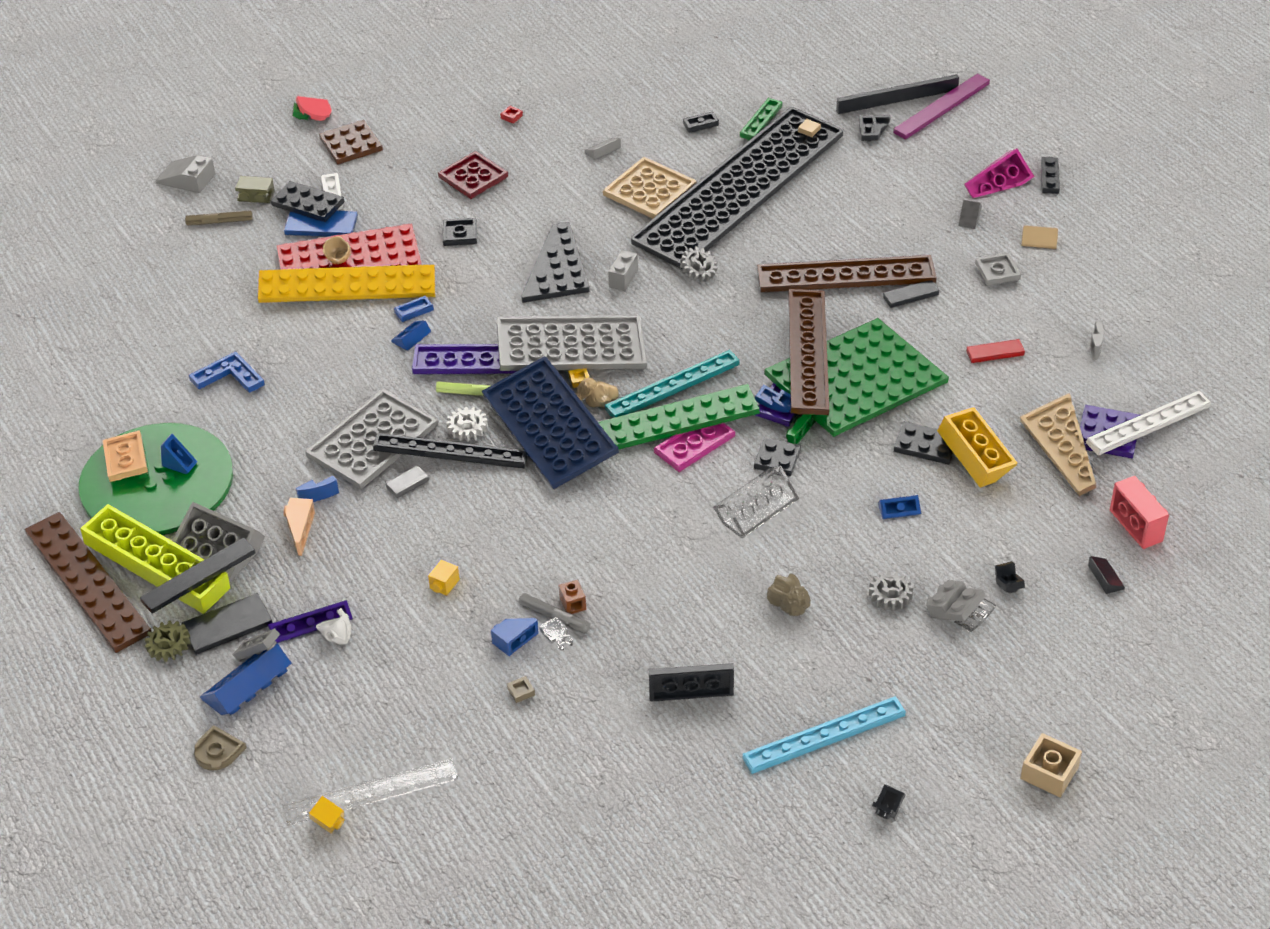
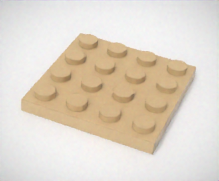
(648, 187)

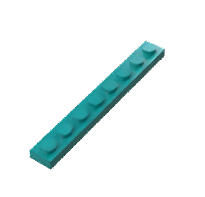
(672, 384)

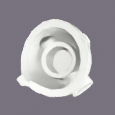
(337, 629)

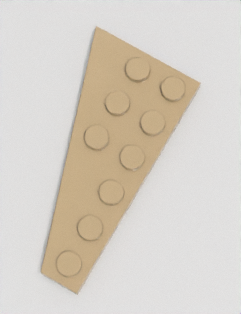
(1060, 437)

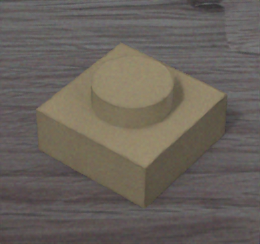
(521, 689)

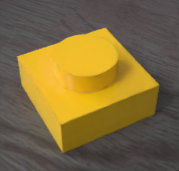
(577, 376)

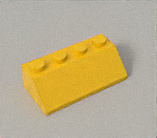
(976, 446)

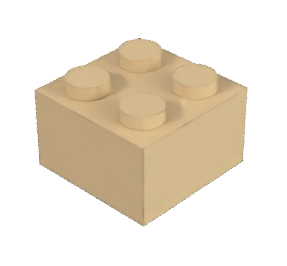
(1051, 765)

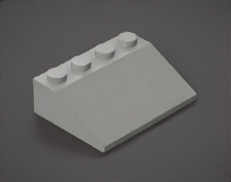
(209, 532)

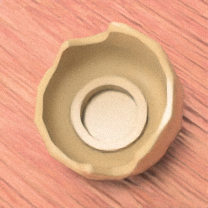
(336, 250)

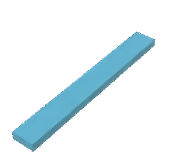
(823, 735)

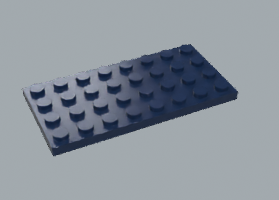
(550, 422)

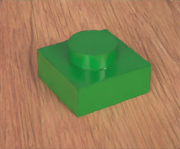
(297, 113)

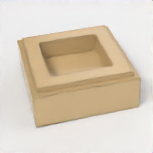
(809, 128)

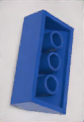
(246, 680)

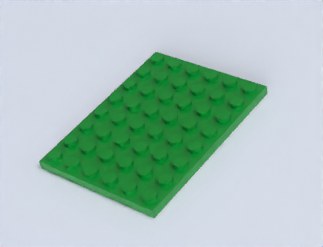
(867, 375)

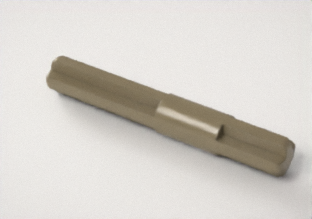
(218, 218)

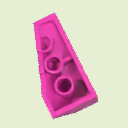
(1002, 174)

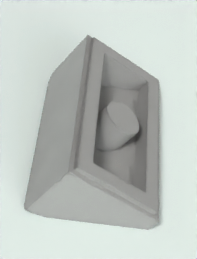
(604, 148)

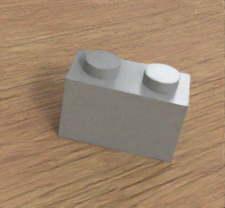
(623, 270)

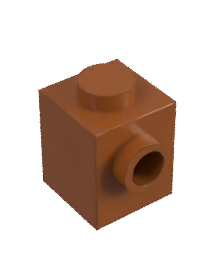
(572, 597)

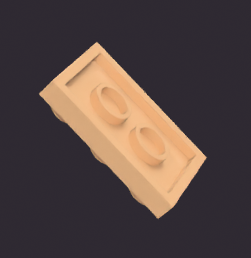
(125, 456)

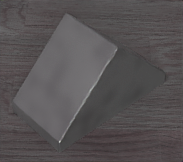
(969, 214)

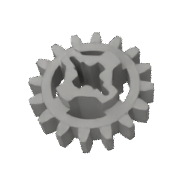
(698, 264)
(890, 590)

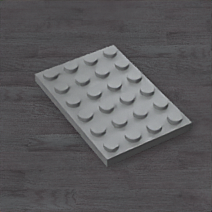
(349, 445)

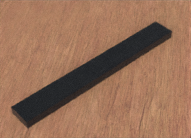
(896, 94)
(450, 450)

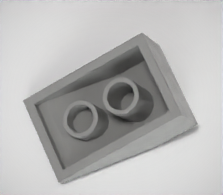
(188, 173)

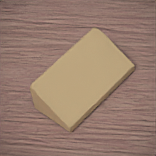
(1039, 237)

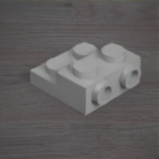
(954, 601)

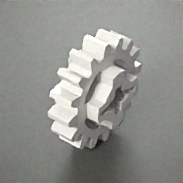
(467, 424)

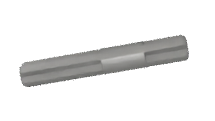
(552, 612)

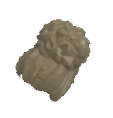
(789, 595)

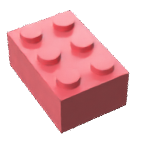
(1139, 512)

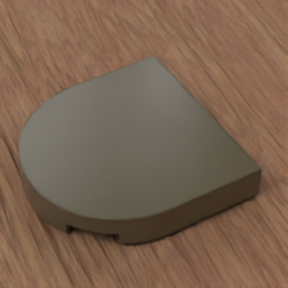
(217, 749)

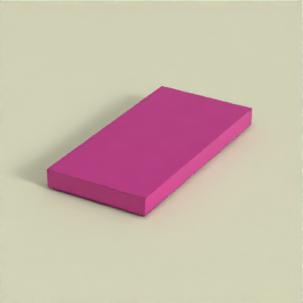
(689, 447)

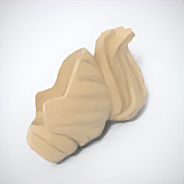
(596, 393)

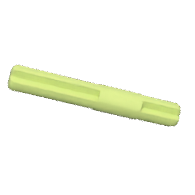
(460, 388)

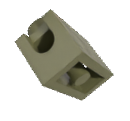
(255, 189)

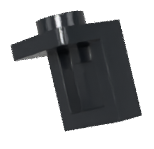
(1007, 578)
(888, 802)

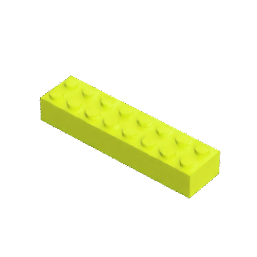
(149, 554)

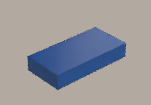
(413, 309)

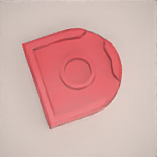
(316, 108)

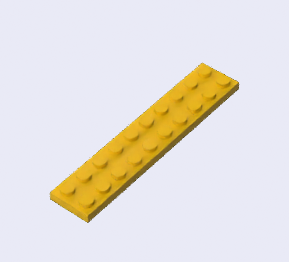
(346, 283)

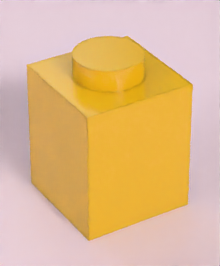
(443, 577)
(327, 815)

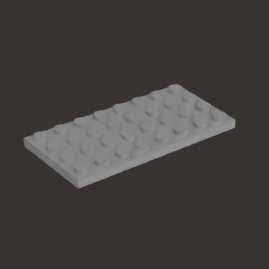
(571, 342)

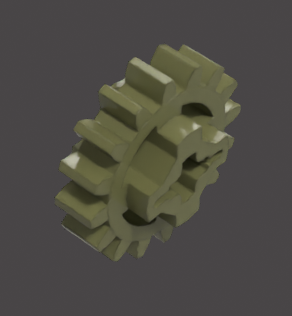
(167, 641)

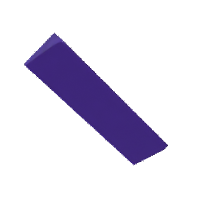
(307, 622)

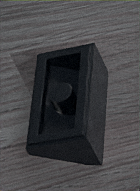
(1105, 574)

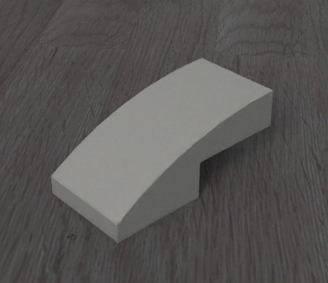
(1097, 339)

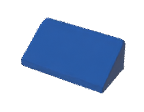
(412, 335)
(899, 507)

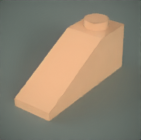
(299, 519)

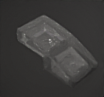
(978, 616)

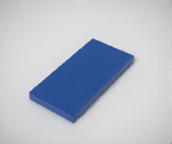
(338, 224)

